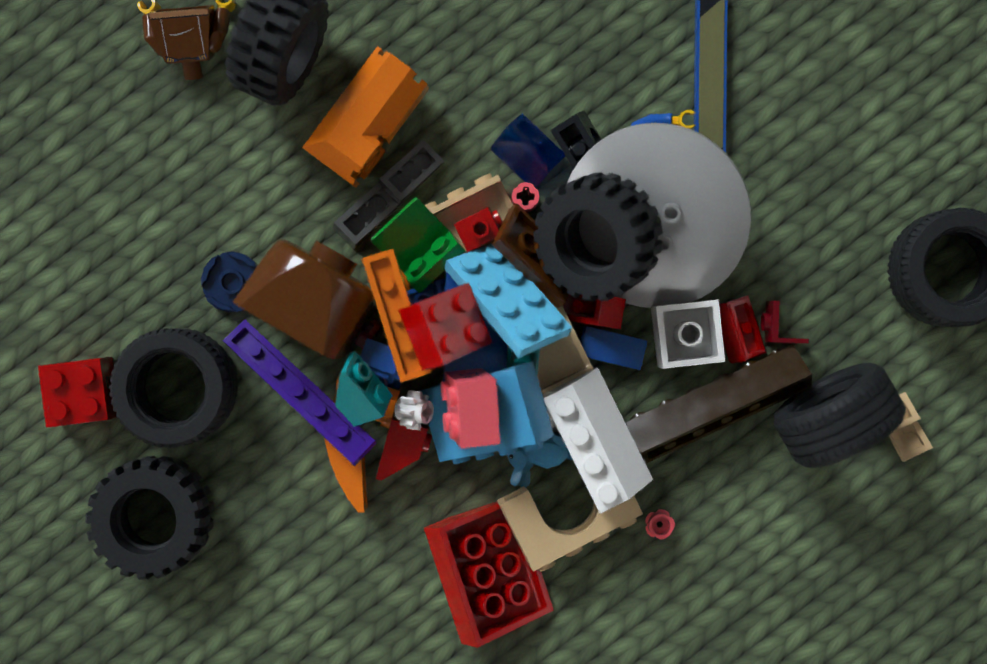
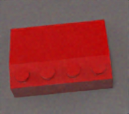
(485, 575)

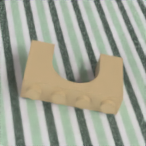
(544, 544)

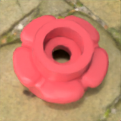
(667, 527)

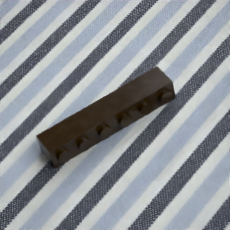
(719, 403)

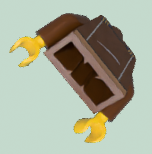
(186, 33)

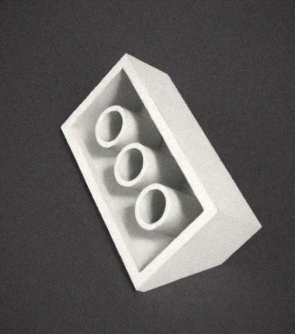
(598, 439)

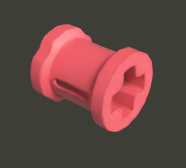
(532, 192)

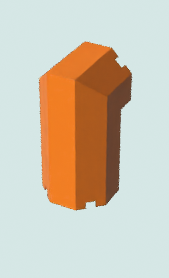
(366, 116)

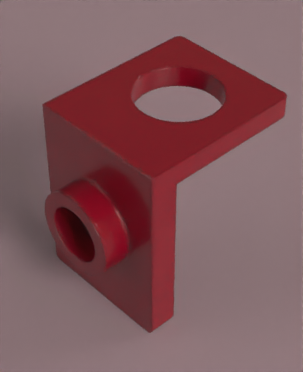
(770, 325)

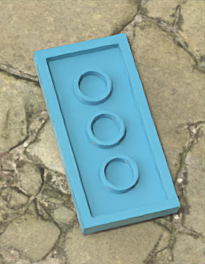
(509, 300)

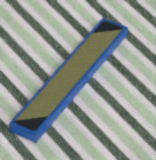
(711, 70)

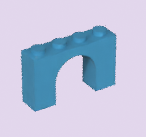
(521, 423)

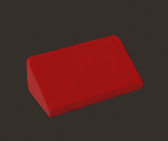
(740, 330)

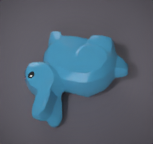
(550, 455)

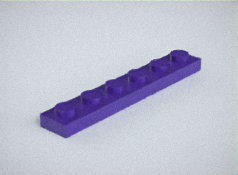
(299, 392)

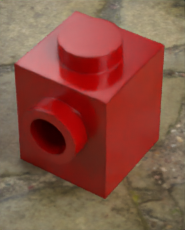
(479, 228)

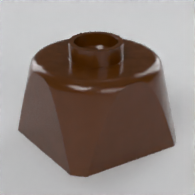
(309, 296)

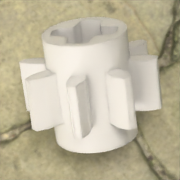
(414, 410)

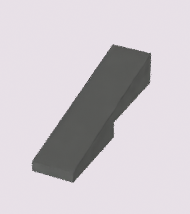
(387, 194)

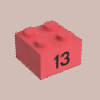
(471, 408)

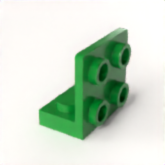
(419, 243)

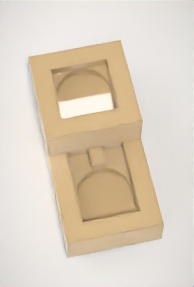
(909, 436)

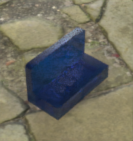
(527, 150)

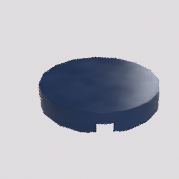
(225, 278)

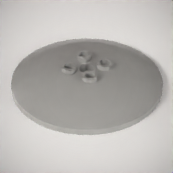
(697, 199)

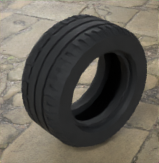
(908, 266)
(131, 398)
(840, 415)

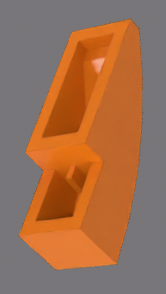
(350, 477)

